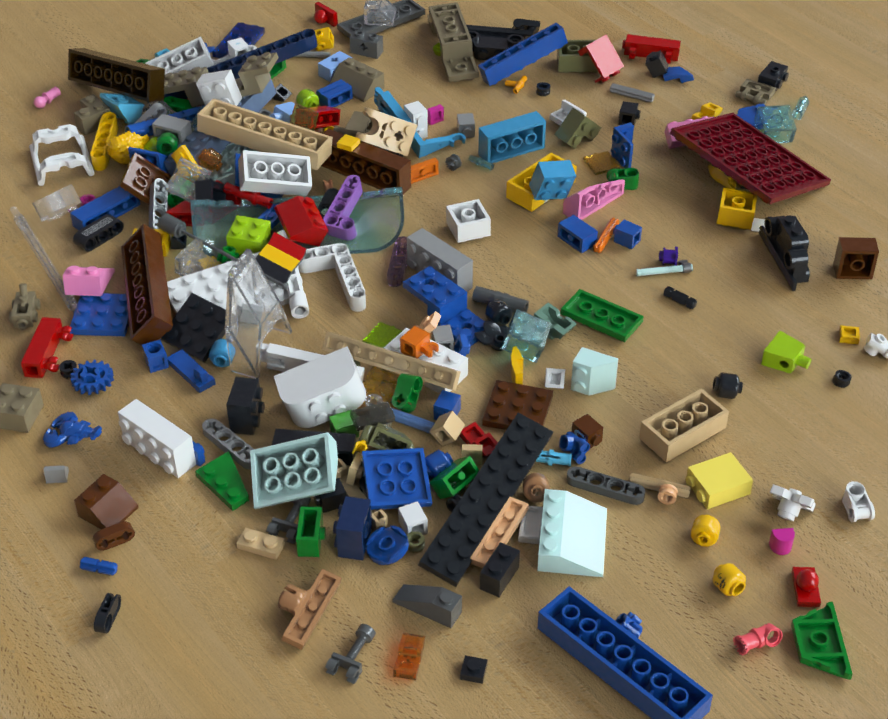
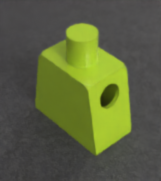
(785, 354)

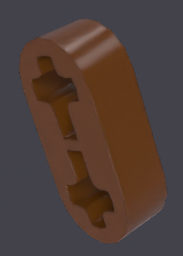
(113, 535)

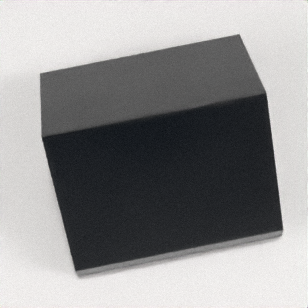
(178, 243)

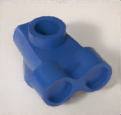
(576, 446)

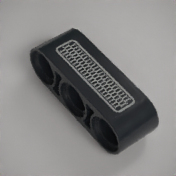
(98, 232)

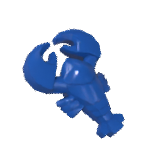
(70, 430)

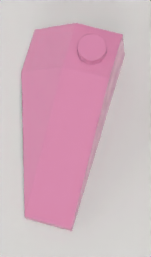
(592, 198)

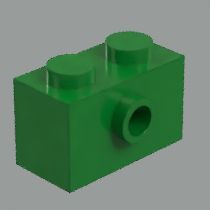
(310, 532)

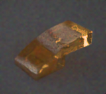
(409, 656)

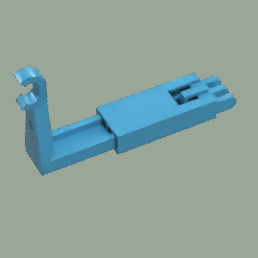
(388, 105)

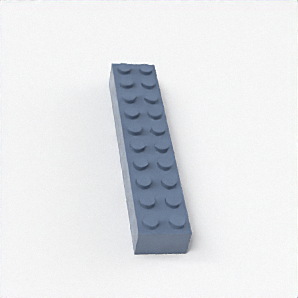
(198, 141)

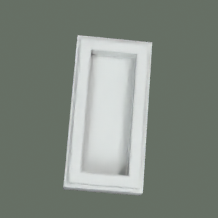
(531, 526)

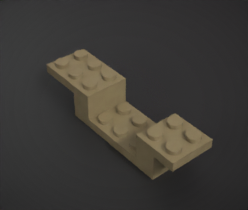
(455, 41)
(253, 78)

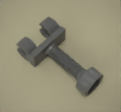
(288, 525)
(364, 635)

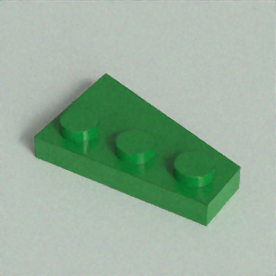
(224, 481)

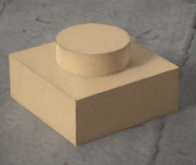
(474, 451)

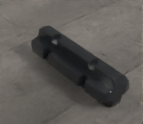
(680, 297)

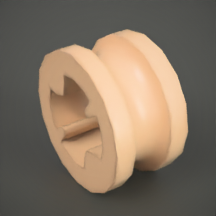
(667, 494)

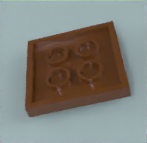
(139, 177)
(511, 398)

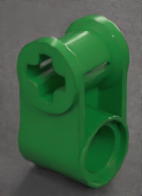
(178, 104)
(630, 175)
(406, 391)

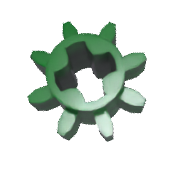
(230, 250)

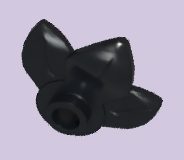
(492, 335)

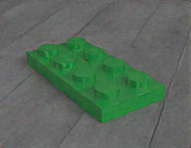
(602, 315)

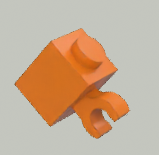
(417, 342)

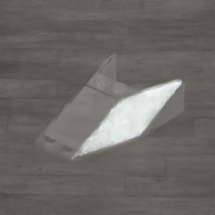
(250, 315)

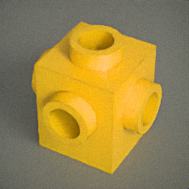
(324, 39)

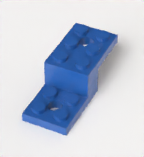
(447, 300)

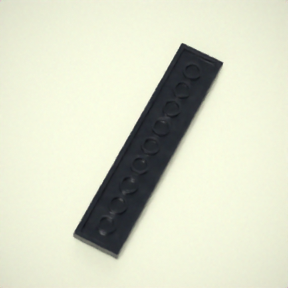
(485, 497)

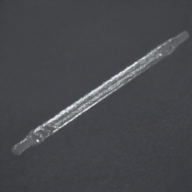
(44, 259)

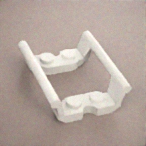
(54, 162)

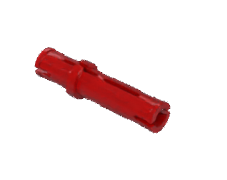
(254, 197)

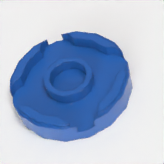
(387, 545)

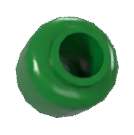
(167, 143)

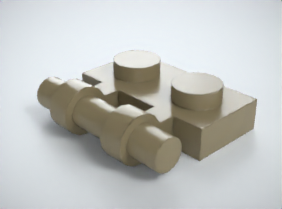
(755, 92)

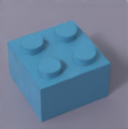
(552, 180)

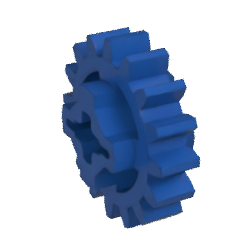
(92, 377)

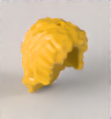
(119, 145)

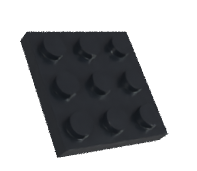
(196, 327)

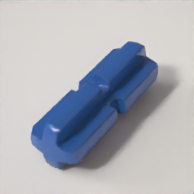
(103, 567)

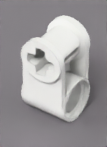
(857, 502)

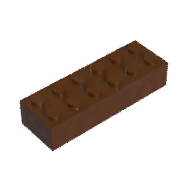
(370, 163)

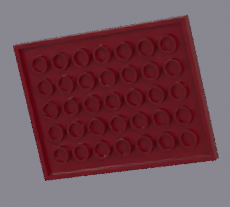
(750, 157)

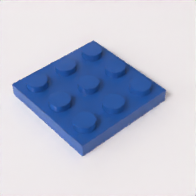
(101, 315)
(396, 478)

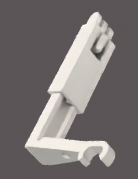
(285, 358)

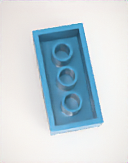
(512, 137)

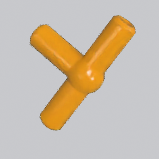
(516, 84)

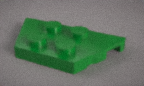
(821, 642)

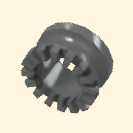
(453, 162)

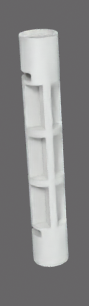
(296, 295)

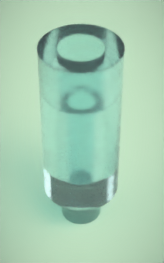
(800, 107)

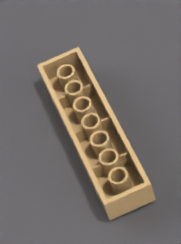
(262, 132)

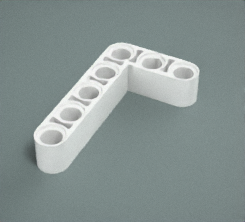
(337, 257)

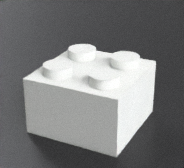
(220, 86)
(468, 221)

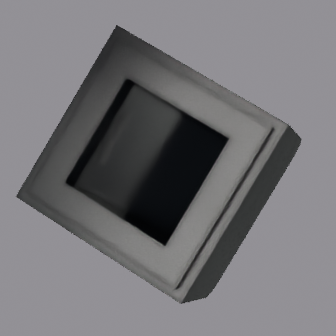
(282, 93)

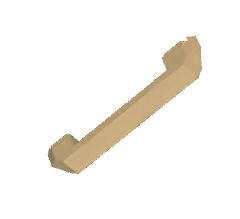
(379, 517)

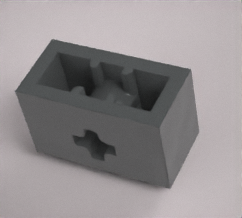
(366, 44)

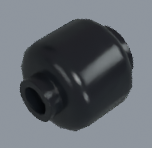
(498, 312)
(727, 385)

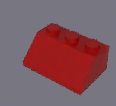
(302, 220)

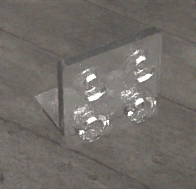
(183, 180)
(193, 259)

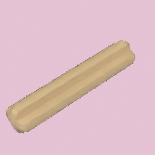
(655, 483)

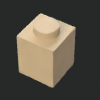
(447, 428)

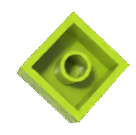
(249, 234)

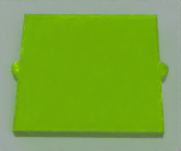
(382, 335)

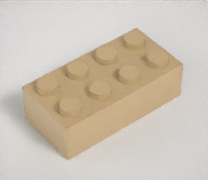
(683, 425)

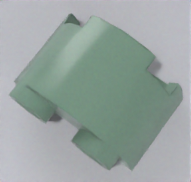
(560, 326)

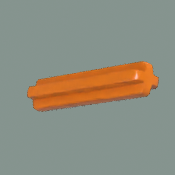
(605, 235)

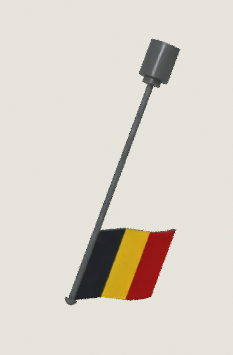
(276, 259)

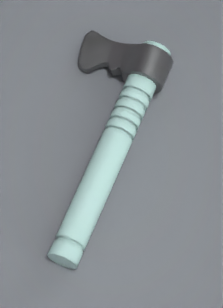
(685, 267)

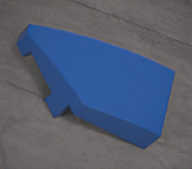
(678, 72)

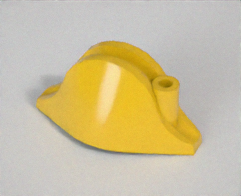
(721, 178)

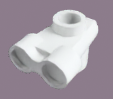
(876, 344)

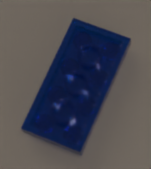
(248, 33)

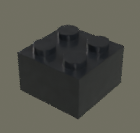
(245, 405)

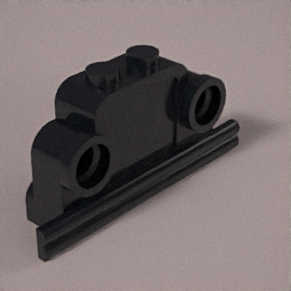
(491, 41)
(788, 247)

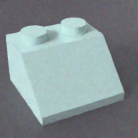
(593, 372)

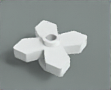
(791, 502)

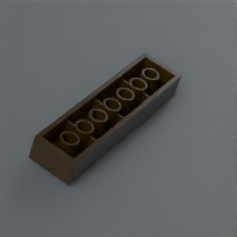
(116, 74)

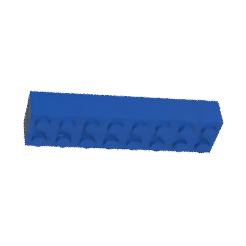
(622, 659)

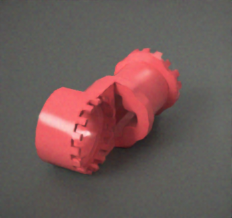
(758, 638)

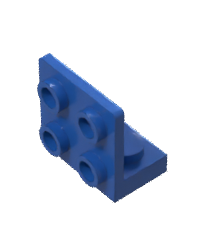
(622, 144)

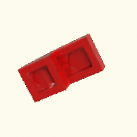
(474, 435)

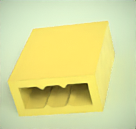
(719, 480)

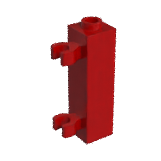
(643, 46)
(43, 346)

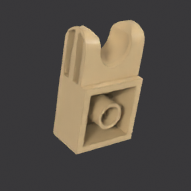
(388, 132)

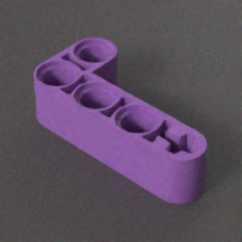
(338, 214)

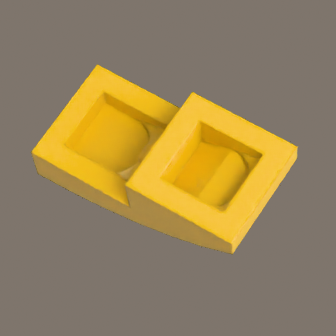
(708, 109)
(516, 366)

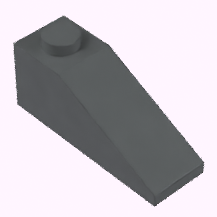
(431, 602)

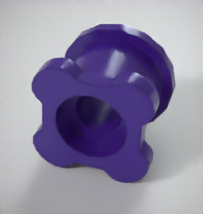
(669, 256)

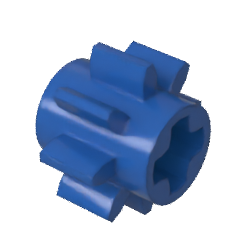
(630, 623)

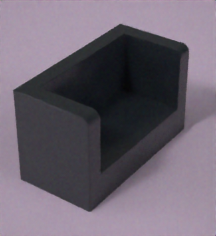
(209, 190)

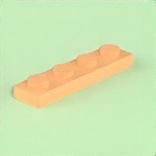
(500, 530)

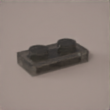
(372, 415)

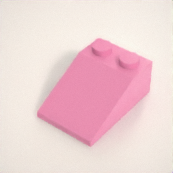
(86, 280)

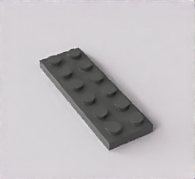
(406, 11)

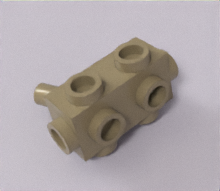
(24, 308)

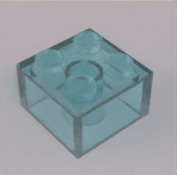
(776, 123)
(527, 334)

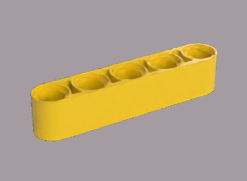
(106, 130)

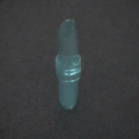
(481, 162)

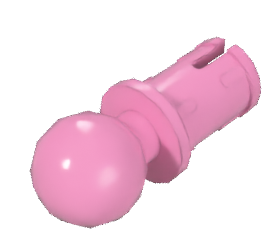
(40, 102)

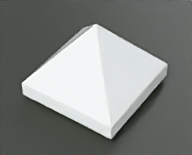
(554, 378)

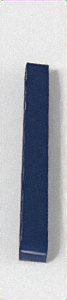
(285, 49)

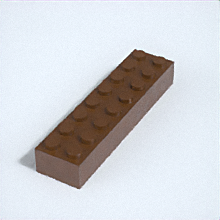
(146, 286)

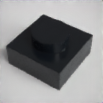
(473, 669)

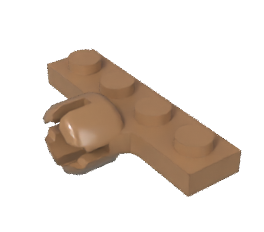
(307, 607)

